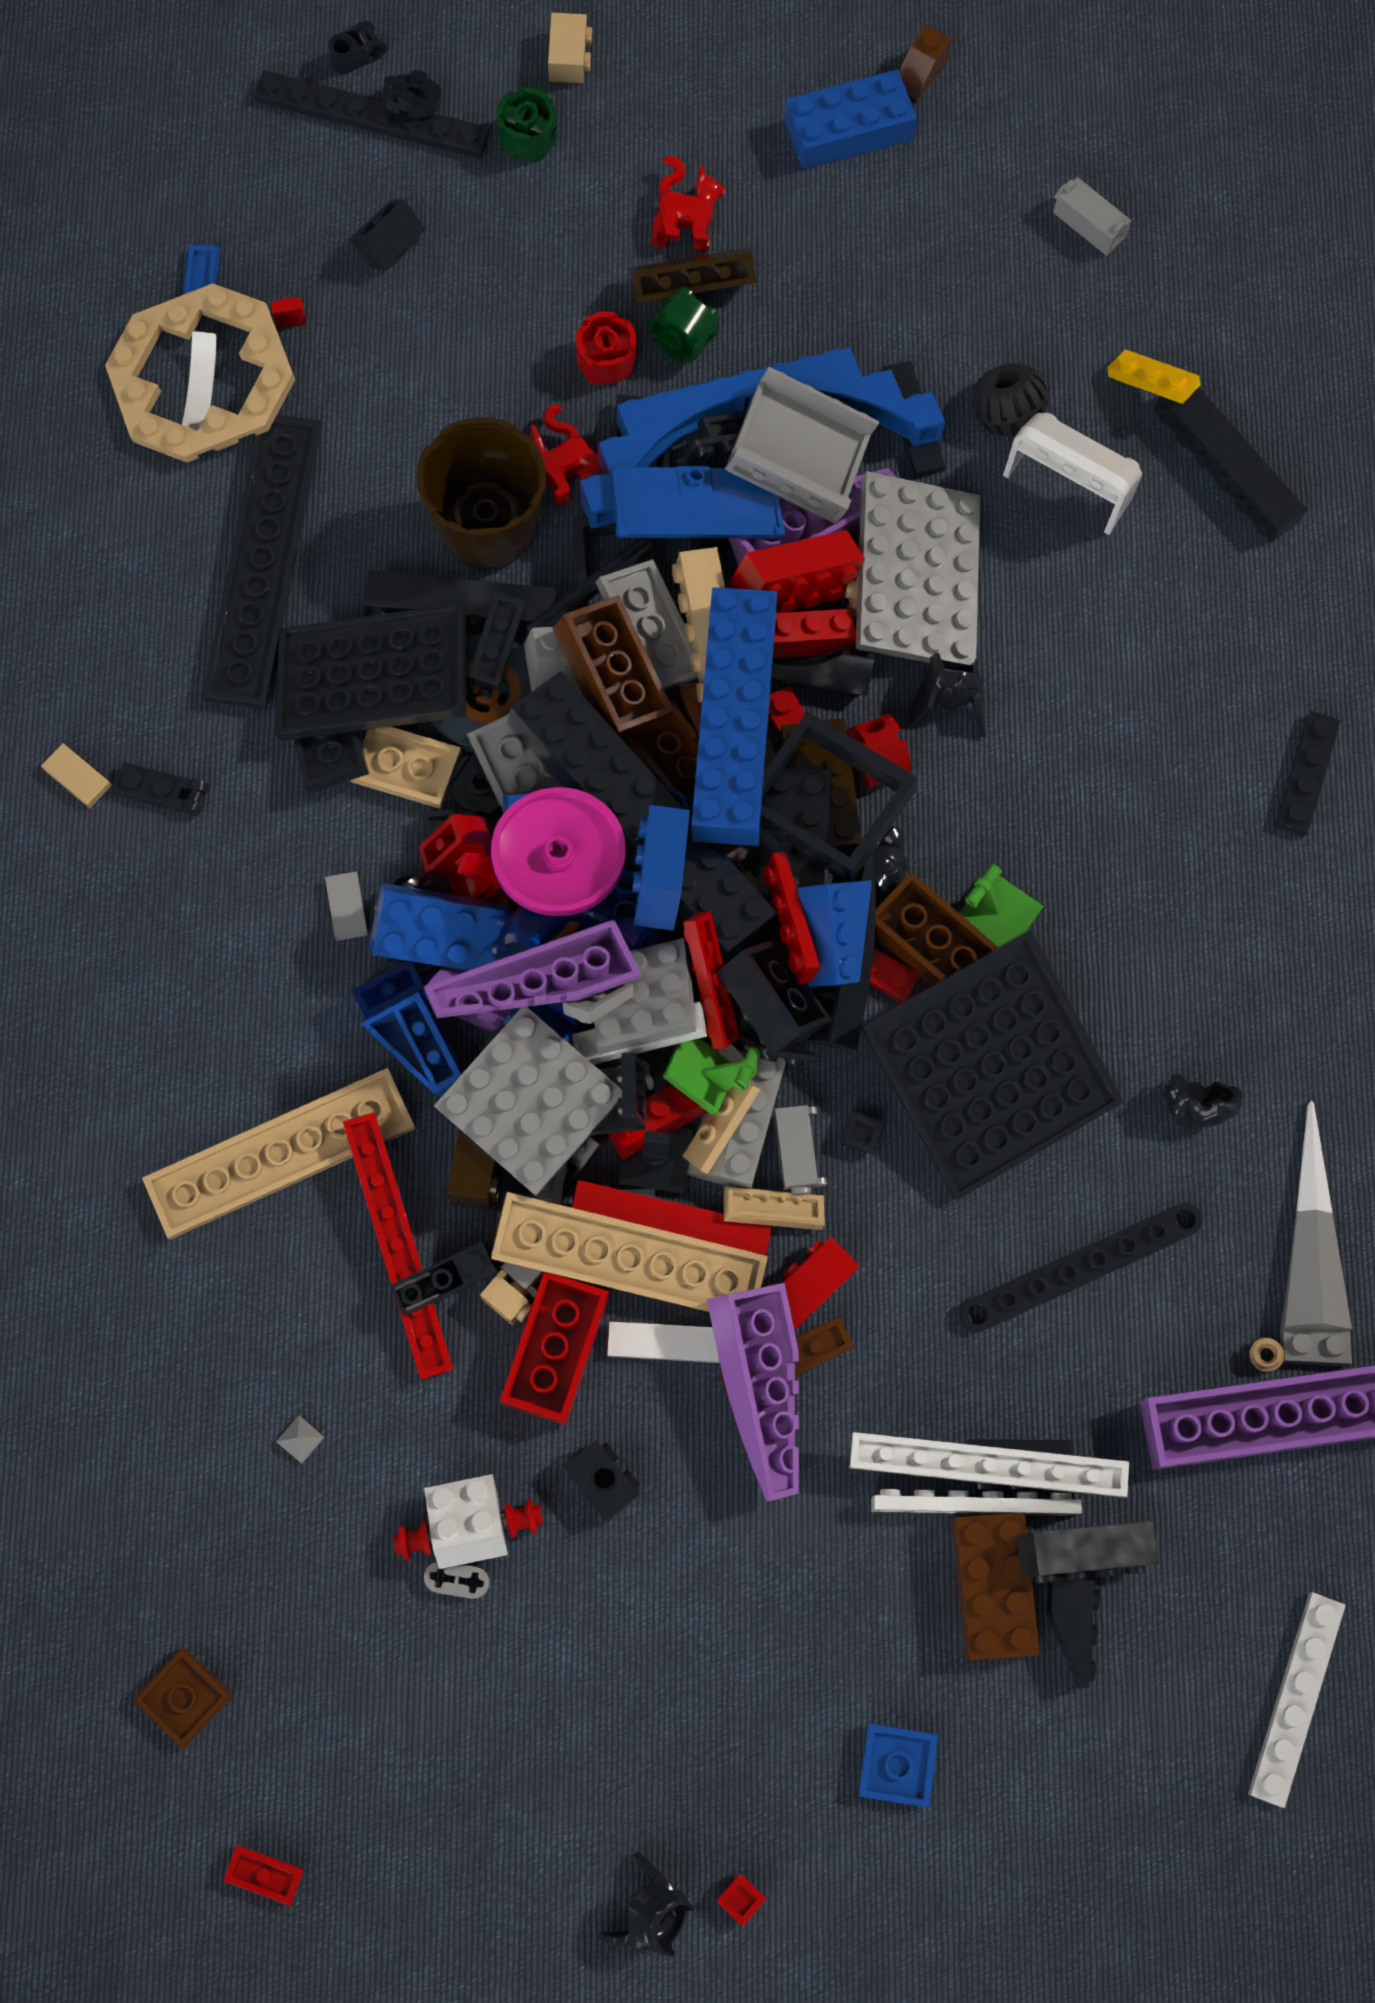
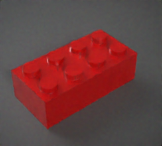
(802, 570)
(555, 1348)

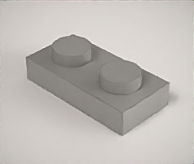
(594, 1006)

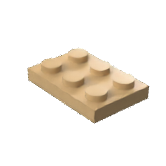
(408, 765)

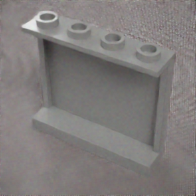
(801, 445)

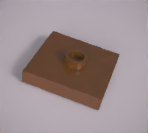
(183, 1698)

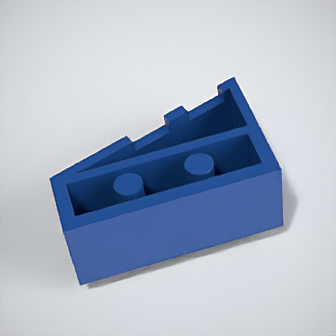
(661, 866)
(837, 929)
(418, 1042)

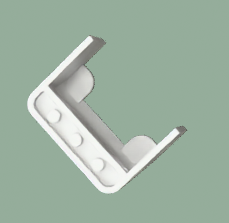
(1077, 459)

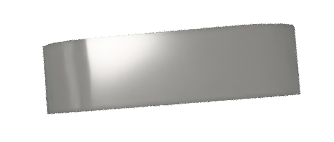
(455, 1588)

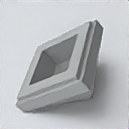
(300, 1439)

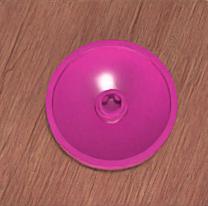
(558, 851)

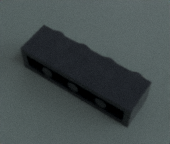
(1087, 1549)

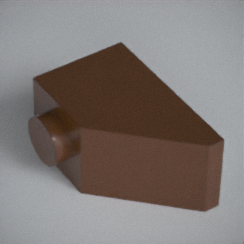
(924, 62)

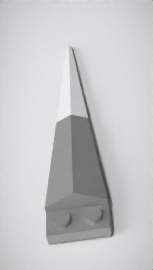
(1315, 1305)

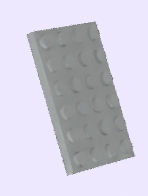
(918, 571)

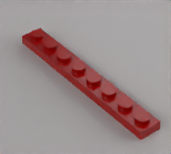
(395, 1239)

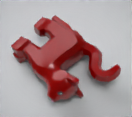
(685, 210)
(566, 459)

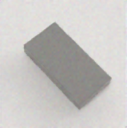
(346, 906)

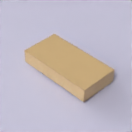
(76, 775)

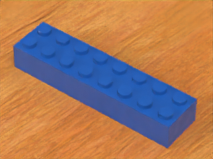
(734, 717)

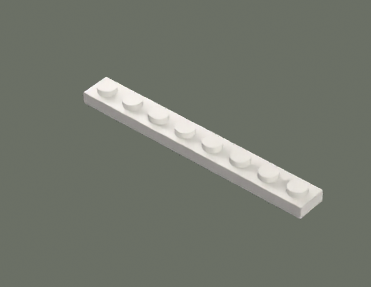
(989, 1465)

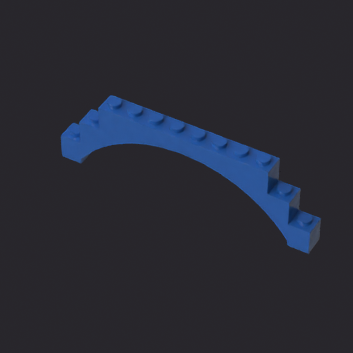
(665, 418)

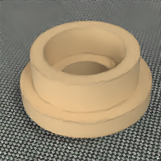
(1266, 1344)

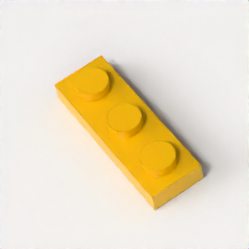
(1154, 376)

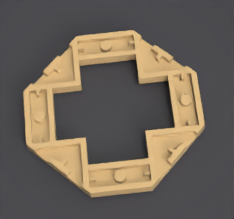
(219, 426)

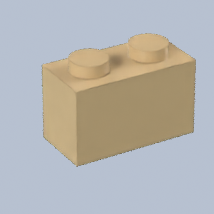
(568, 48)

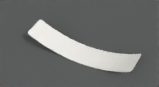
(200, 379)

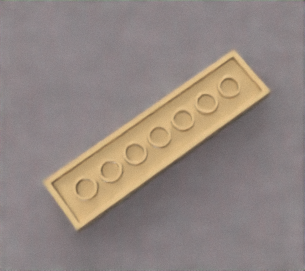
(272, 1155)
(621, 1254)

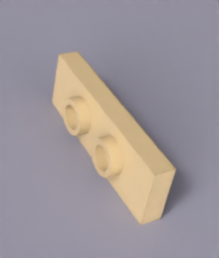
(718, 1129)
(773, 1208)

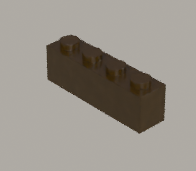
(694, 273)

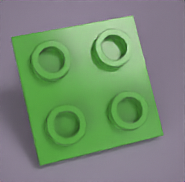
(999, 907)
(708, 1075)

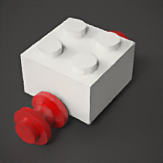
(466, 1523)

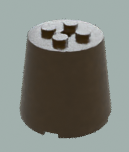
(483, 490)

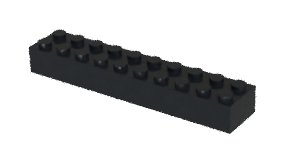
(592, 758)

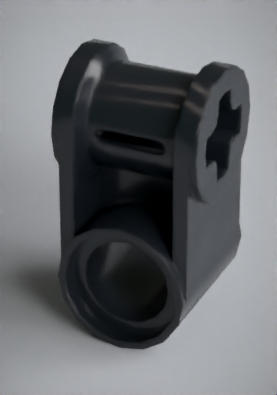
(354, 47)

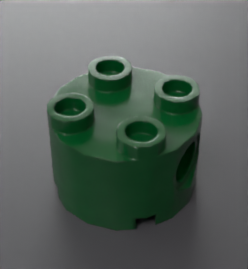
(527, 124)
(683, 326)

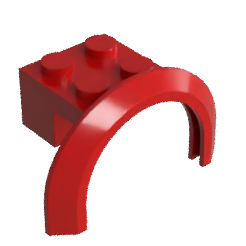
(463, 854)

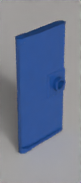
(692, 504)

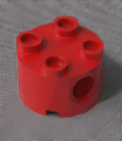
(606, 348)
(882, 738)

